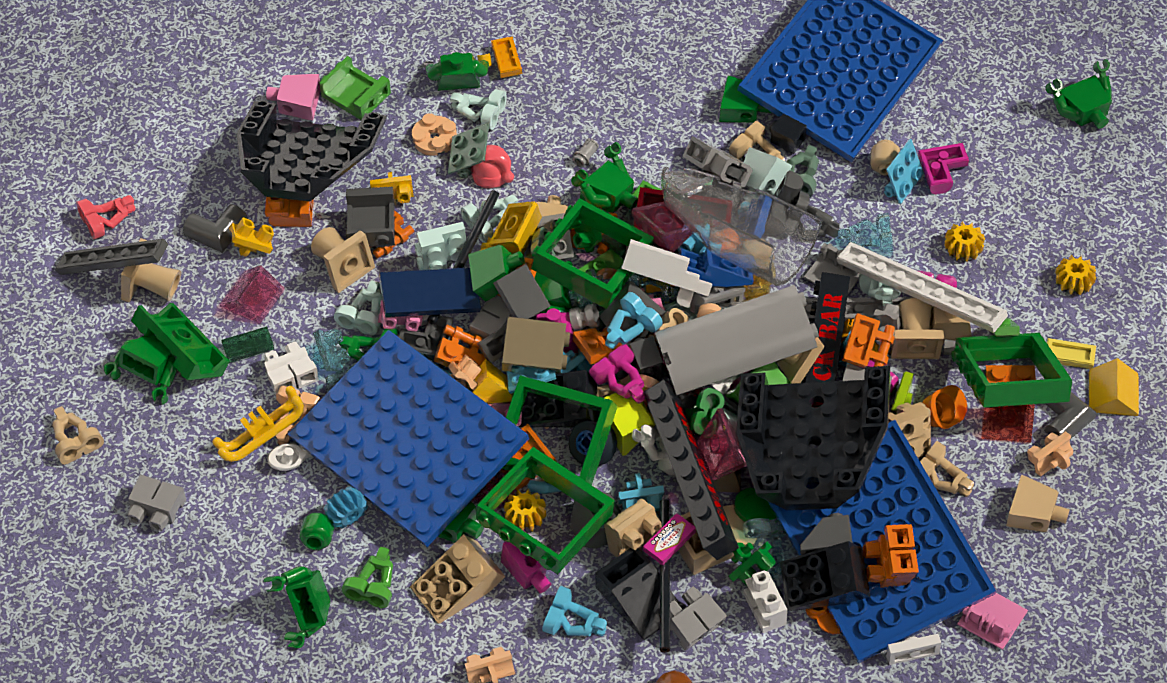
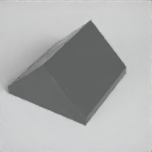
(522, 293)

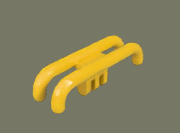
(261, 428)

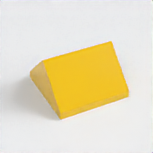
(517, 226)
(491, 385)
(1114, 389)

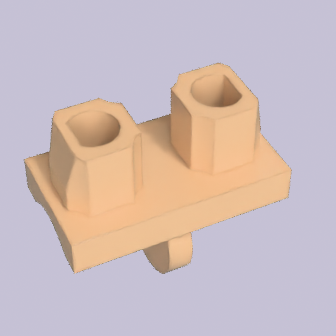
(465, 372)
(1054, 454)
(490, 668)

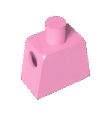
(296, 95)

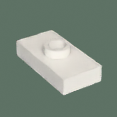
(913, 648)

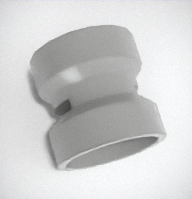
(584, 317)

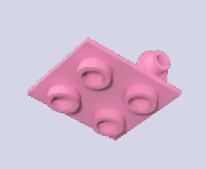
(993, 619)

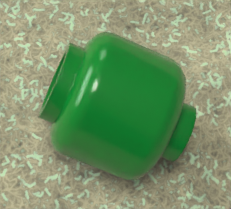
(316, 531)

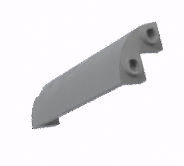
(737, 339)

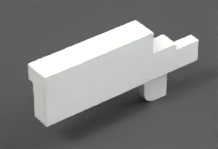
(666, 268)

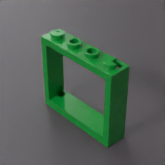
(573, 278)
(1052, 389)
(605, 406)
(562, 479)

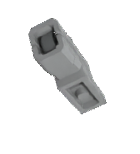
(717, 162)

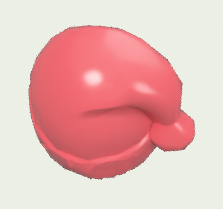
(494, 170)

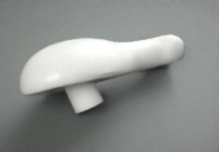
(287, 457)

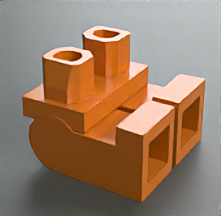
(289, 212)
(894, 556)

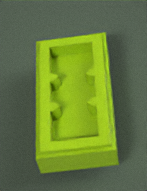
(903, 394)

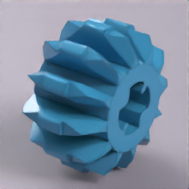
(345, 507)

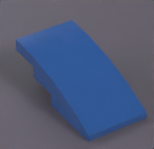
(716, 270)

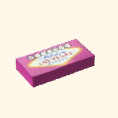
(669, 539)

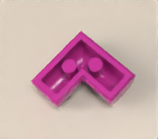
(937, 163)

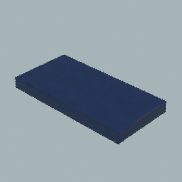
(428, 292)

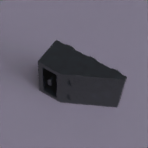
(548, 412)
(825, 577)
(633, 590)

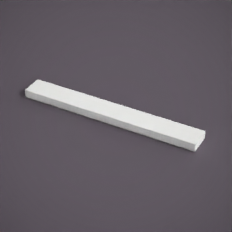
(922, 287)

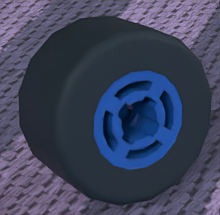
(581, 438)

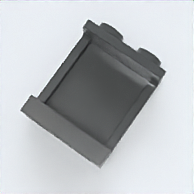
(373, 214)

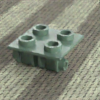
(468, 150)

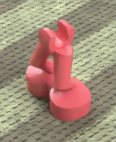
(95, 222)

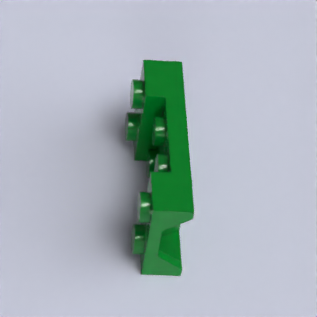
(194, 351)

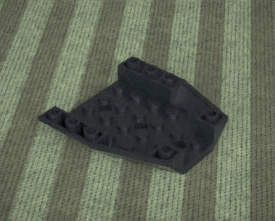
(300, 157)
(780, 424)

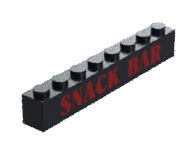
(829, 321)
(691, 470)

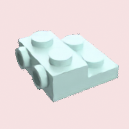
(439, 246)

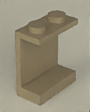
(535, 344)

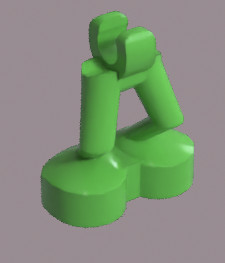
(376, 592)

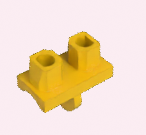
(401, 186)
(250, 240)

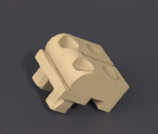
(916, 426)
(632, 528)

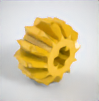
(964, 241)
(1075, 275)
(525, 510)

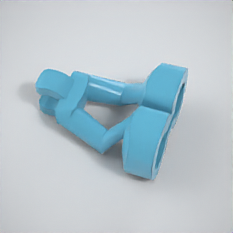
(634, 308)
(556, 617)

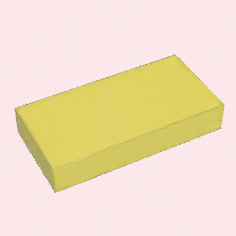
(1073, 353)

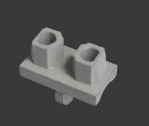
(888, 316)

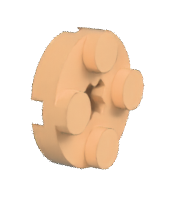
(433, 124)

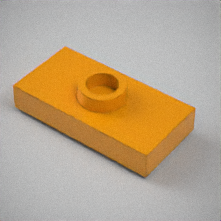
(506, 57)

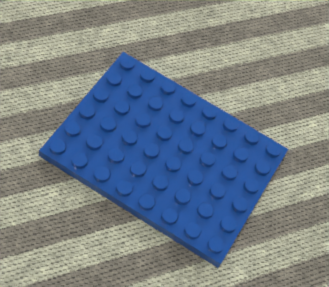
(841, 69)
(408, 437)
(949, 572)

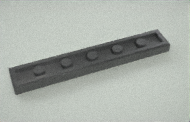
(111, 257)

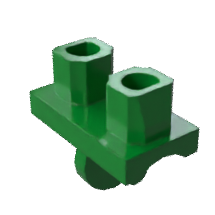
(585, 236)
(760, 557)

